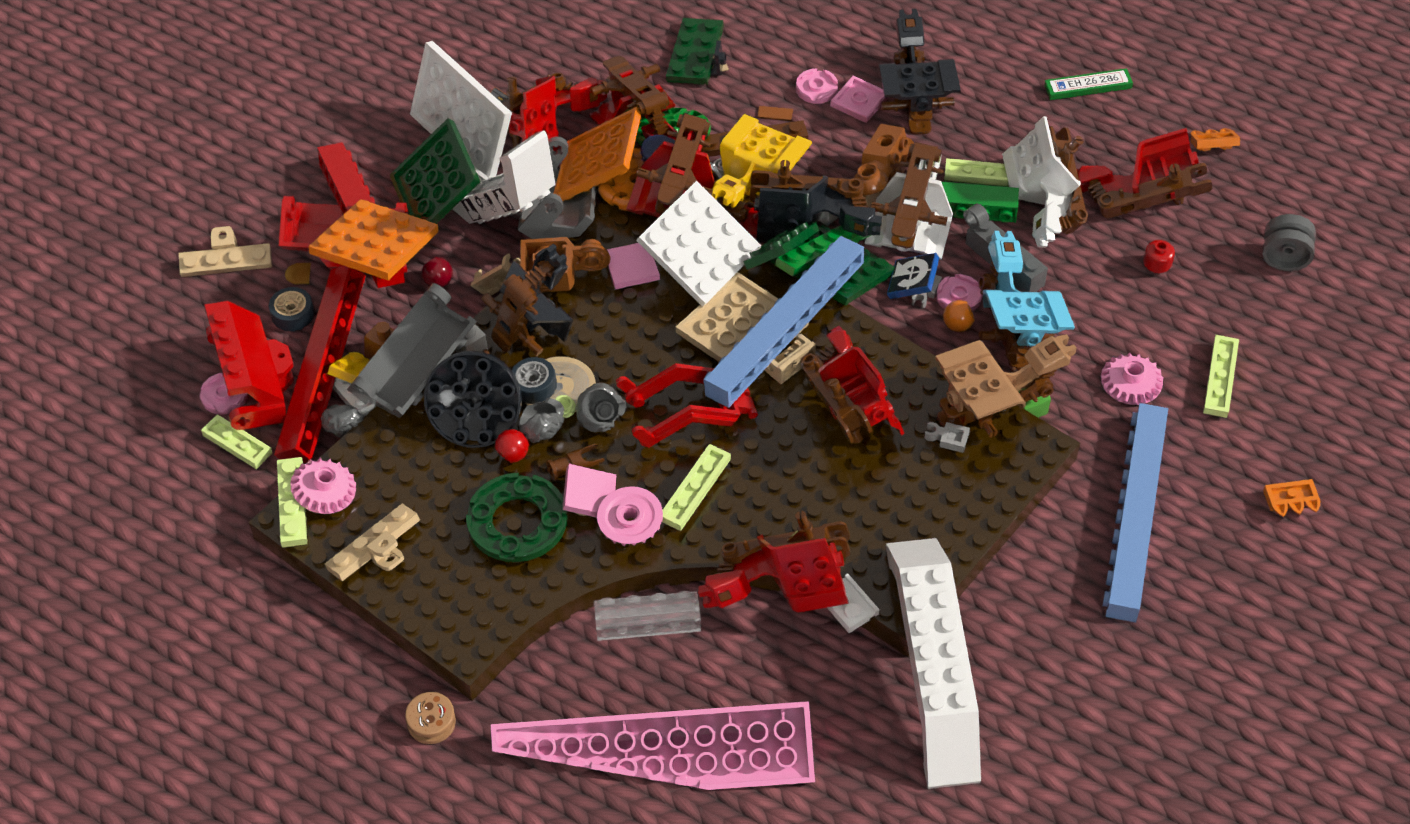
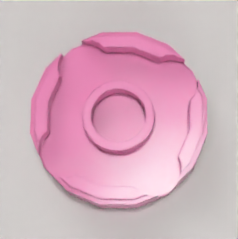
(816, 86)
(959, 288)
(215, 396)

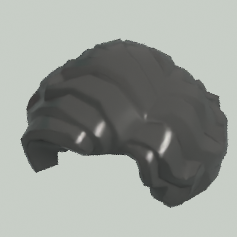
(599, 407)
(340, 419)
(542, 420)

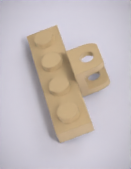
(225, 256)
(375, 543)

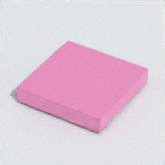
(859, 99)
(631, 266)
(586, 489)

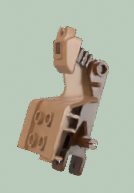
(982, 388)

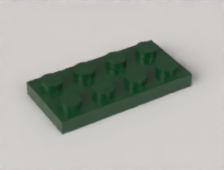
(694, 51)
(780, 244)

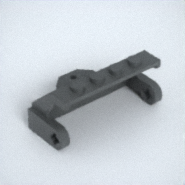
(552, 216)
(411, 353)

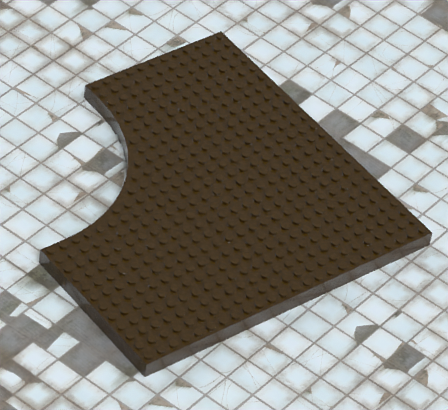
(478, 613)

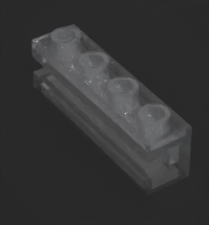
(647, 615)

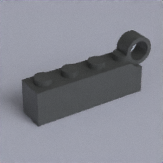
(978, 238)

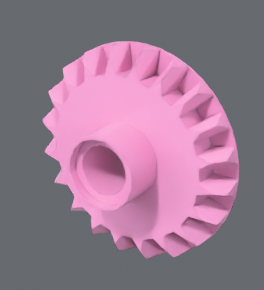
(1131, 379)
(323, 486)
(626, 504)

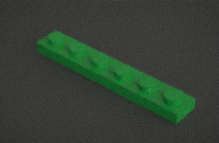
(806, 254)

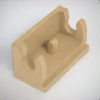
(492, 280)
(790, 360)

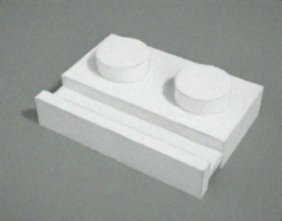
(859, 608)

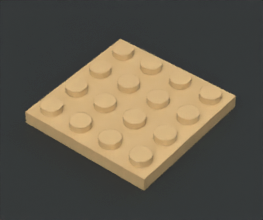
(727, 317)

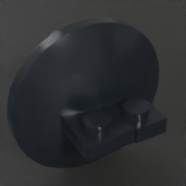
(472, 398)

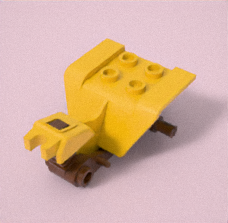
(751, 148)

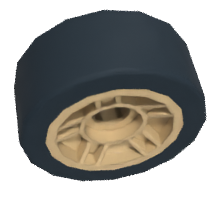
(291, 309)

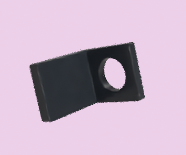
(720, 60)

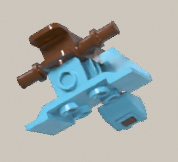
(1020, 316)

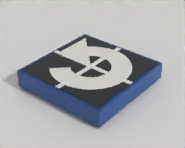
(913, 275)

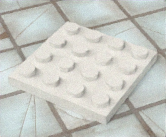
(698, 243)

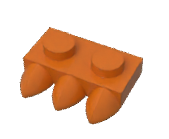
(1211, 139)
(1293, 496)

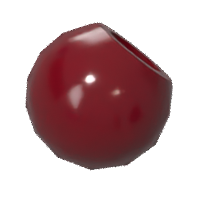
(437, 271)

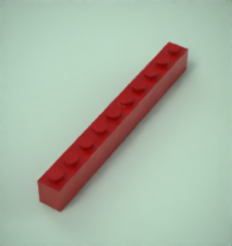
(348, 189)
(324, 348)

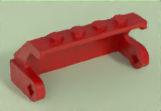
(310, 223)
(250, 364)

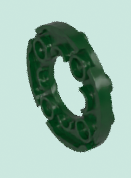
(507, 488)

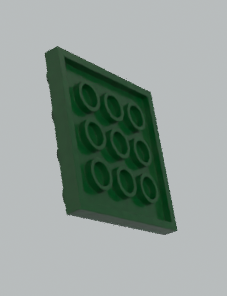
(435, 175)
(869, 275)

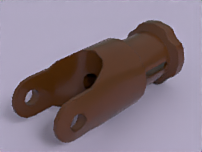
(558, 467)

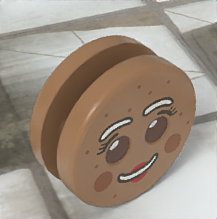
(430, 718)

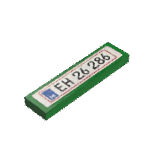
(1088, 84)

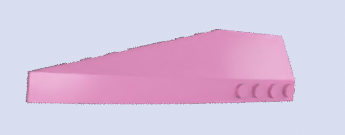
(678, 747)

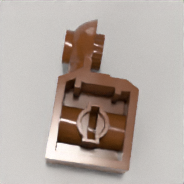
(882, 158)
(587, 257)

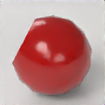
(512, 445)

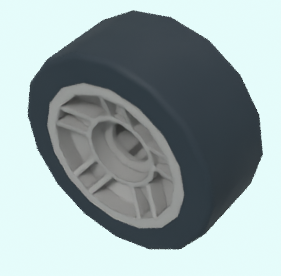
(535, 379)

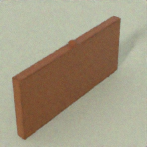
(775, 113)

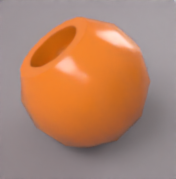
(958, 316)

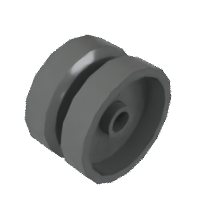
(1289, 242)

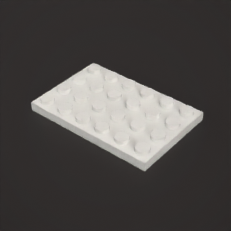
(452, 93)

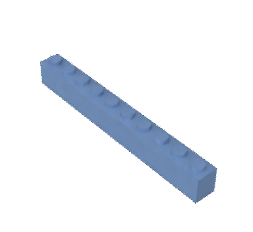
(783, 321)
(1136, 514)

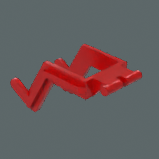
(721, 416)

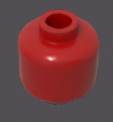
(1159, 256)

